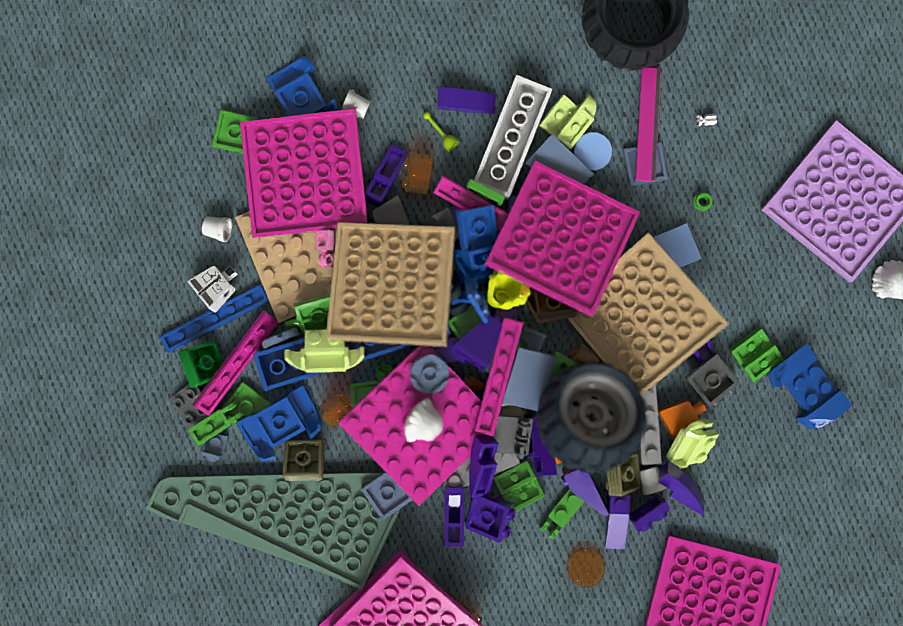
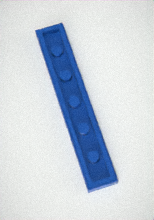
(210, 320)

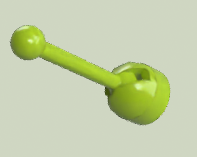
(449, 141)

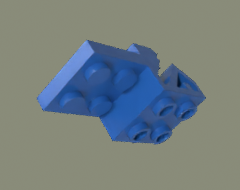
(477, 238)

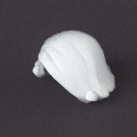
(889, 280)
(423, 422)

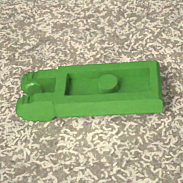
(213, 424)
(562, 512)

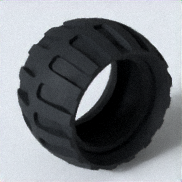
(634, 54)

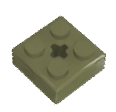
(293, 455)
(625, 477)

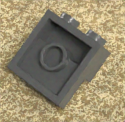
(712, 380)

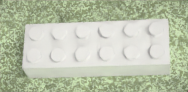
(513, 135)

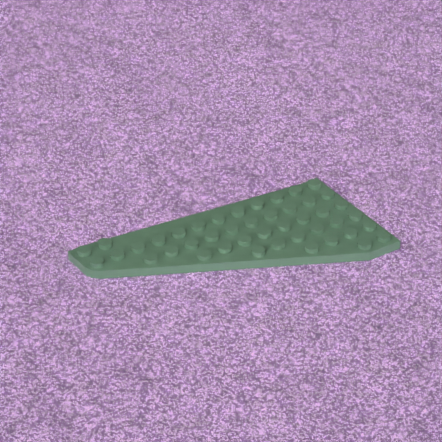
(306, 522)

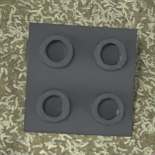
(183, 403)
(513, 435)

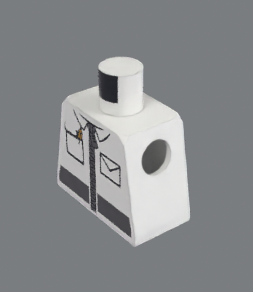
(214, 286)

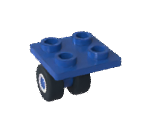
(461, 299)

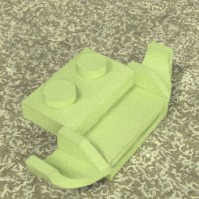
(569, 121)
(323, 354)
(692, 444)

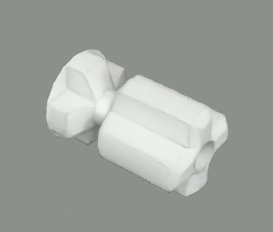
(709, 119)

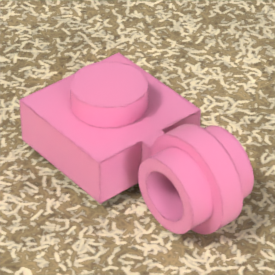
(324, 243)

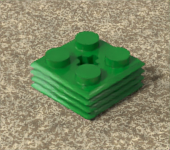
(200, 362)

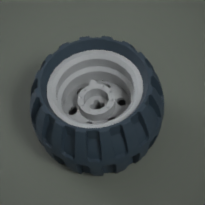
(613, 393)

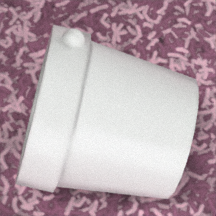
(357, 102)
(217, 228)
(649, 480)

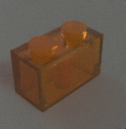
(418, 174)
(335, 409)

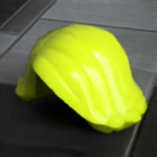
(505, 291)

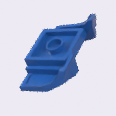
(298, 91)
(810, 388)
(280, 423)

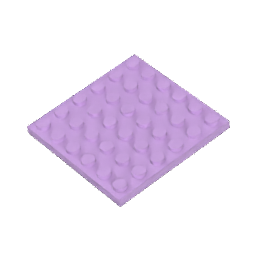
(840, 201)

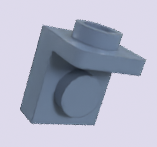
(215, 447)

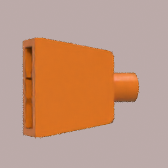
(680, 416)

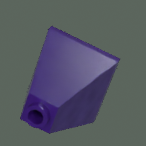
(480, 343)

